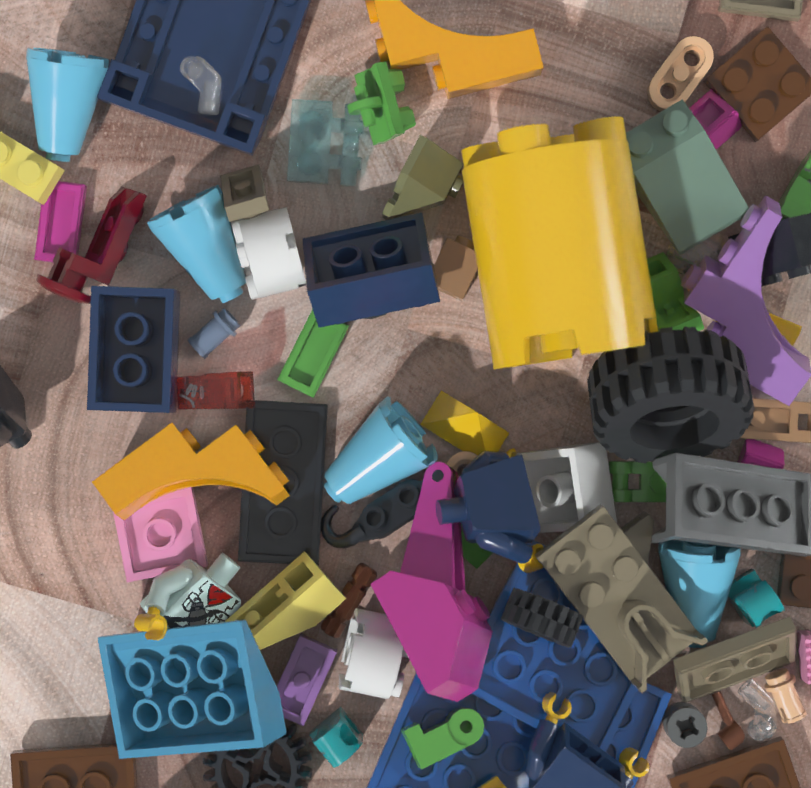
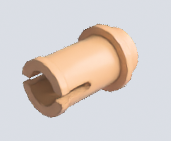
(785, 695)

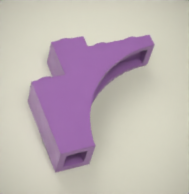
(734, 299)

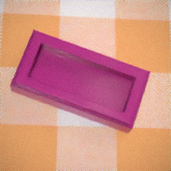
(61, 221)

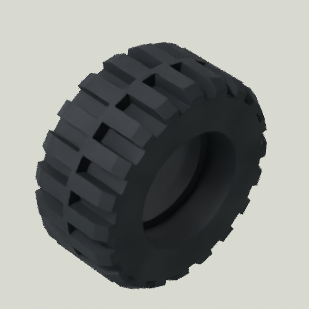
(671, 395)

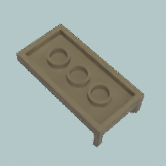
(618, 596)

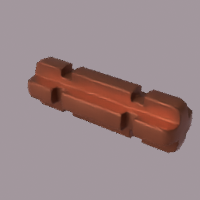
(354, 593)

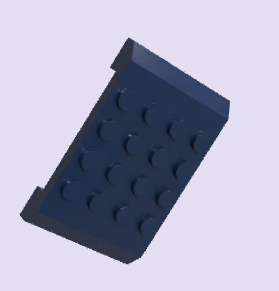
(239, 38)

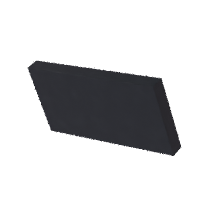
(297, 443)

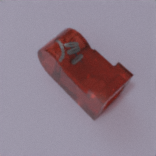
(216, 391)

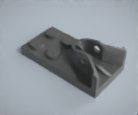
(735, 505)

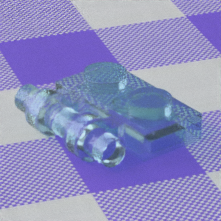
(311, 143)

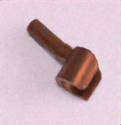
(732, 734)

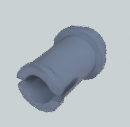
(214, 332)

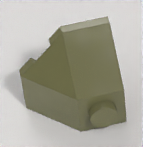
(424, 180)

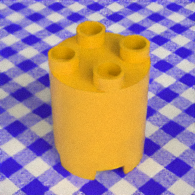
(558, 242)

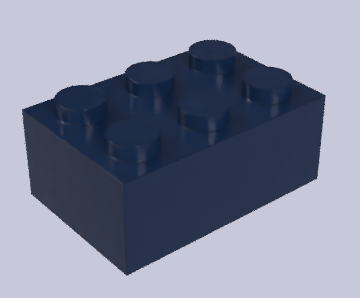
(133, 349)

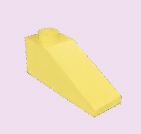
(290, 603)

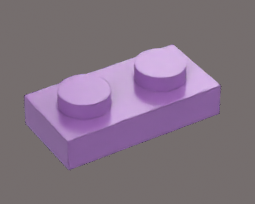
(304, 677)

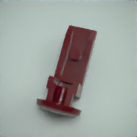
(104, 253)

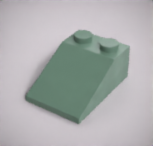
(683, 178)

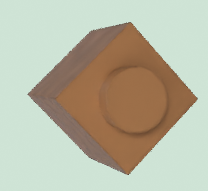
(456, 267)

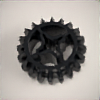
(274, 771)

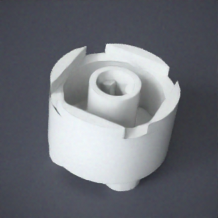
(268, 253)
(372, 656)

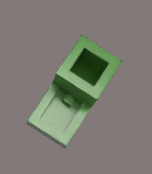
(669, 296)

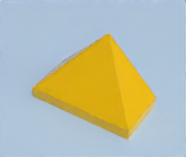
(463, 426)

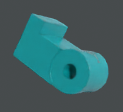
(754, 598)
(337, 737)

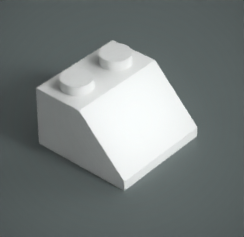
(568, 484)

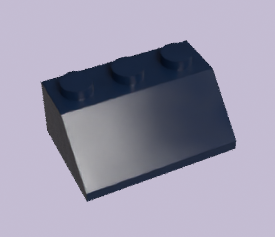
(370, 270)

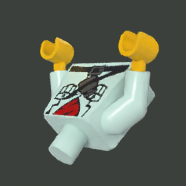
(189, 597)

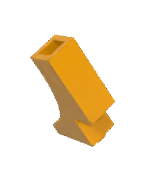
(464, 60)
(171, 464)

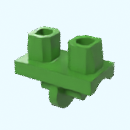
(378, 103)

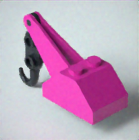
(428, 600)

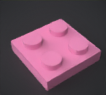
(161, 536)

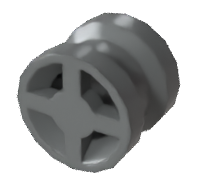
(677, 720)

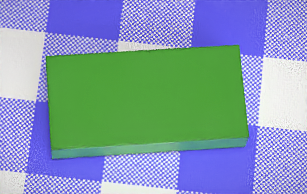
(312, 356)

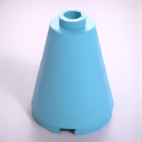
(63, 98)
(203, 243)
(379, 454)
(699, 581)

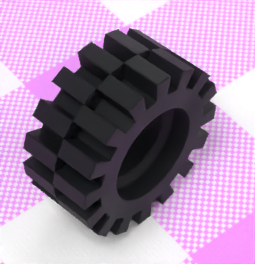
(542, 617)

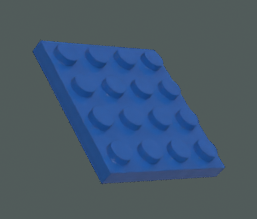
(527, 667)

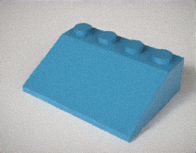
(190, 691)

